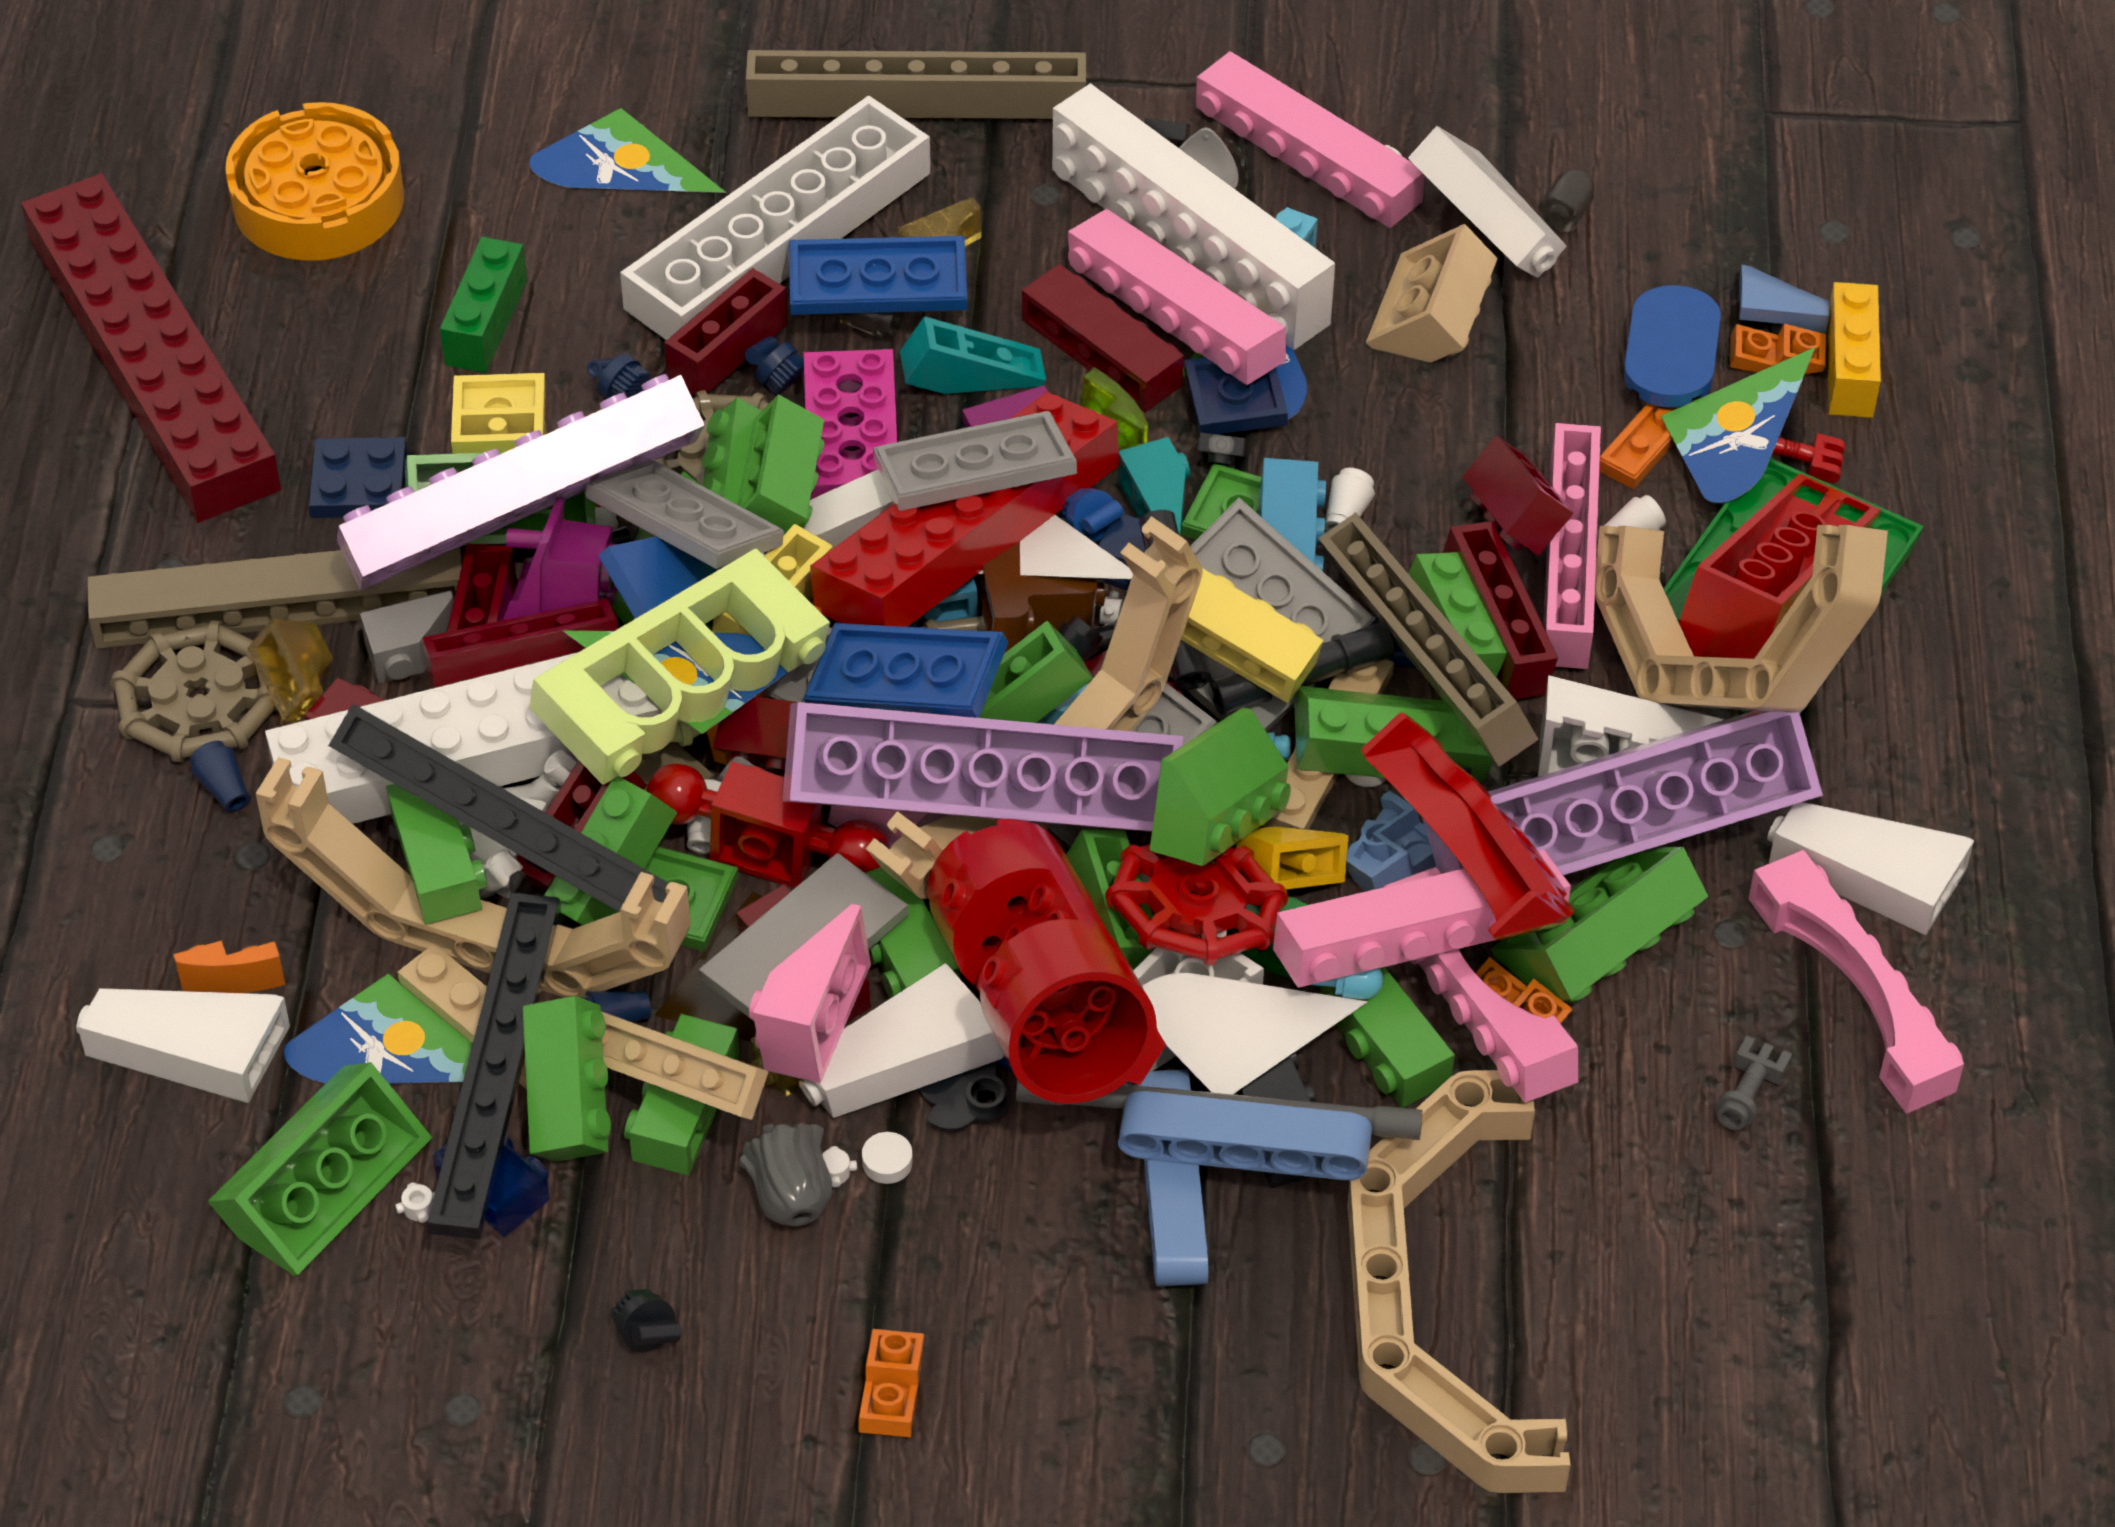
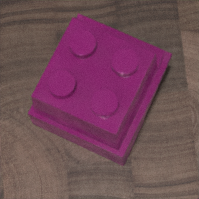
(563, 567)

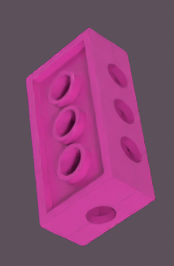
(850, 384)

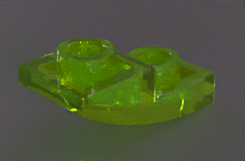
(1111, 400)

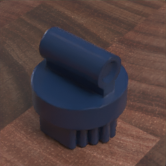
(777, 365)
(618, 375)

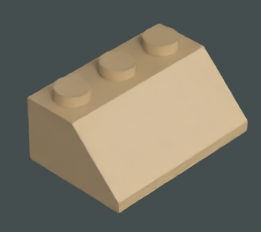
(1434, 297)

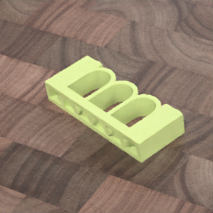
(610, 738)

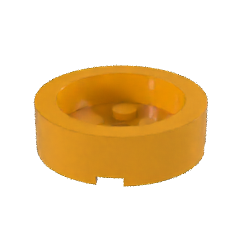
(329, 208)

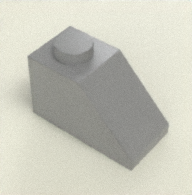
(396, 634)

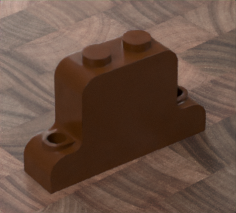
(1023, 603)

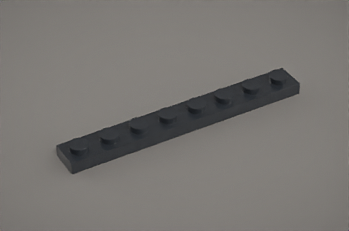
(489, 809)
(493, 1068)

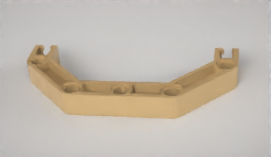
(1791, 662)
(1115, 699)
(383, 898)
(1420, 1389)

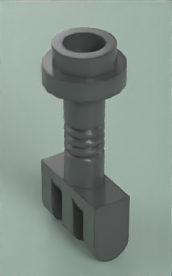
(1737, 1107)

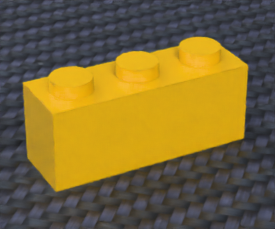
(1853, 350)

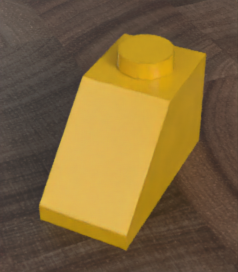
(1299, 855)

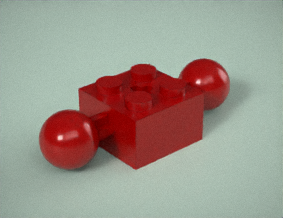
(757, 828)

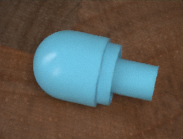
(1357, 986)

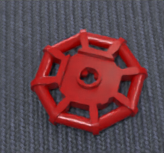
(1218, 908)

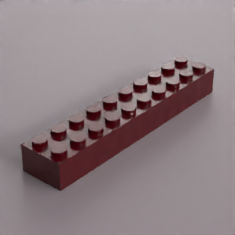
(151, 348)

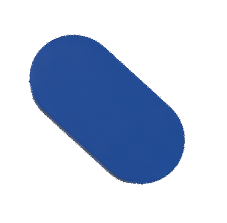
(1672, 345)

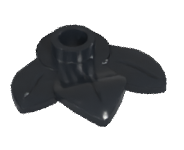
(959, 1097)

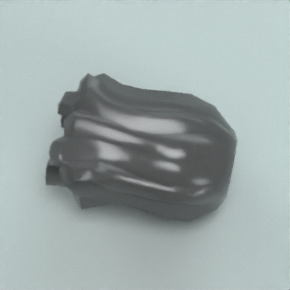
(789, 1173)

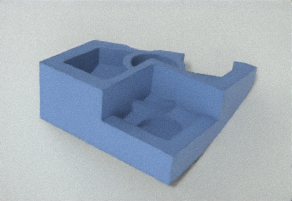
(1775, 301)
(1390, 846)

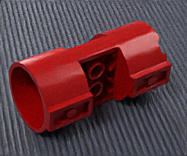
(1042, 963)

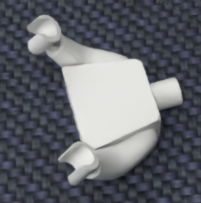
(500, 862)

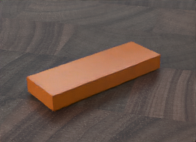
(1638, 446)

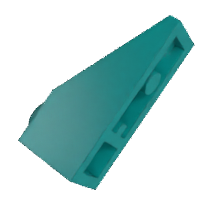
(965, 360)
(1154, 478)

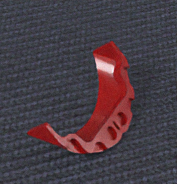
(1483, 839)

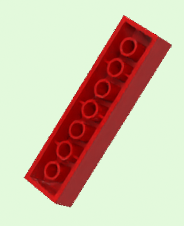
(921, 555)

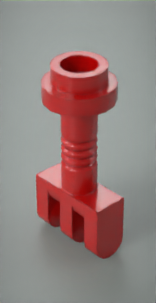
(1824, 456)

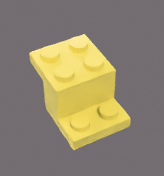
(496, 410)

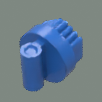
(1091, 512)

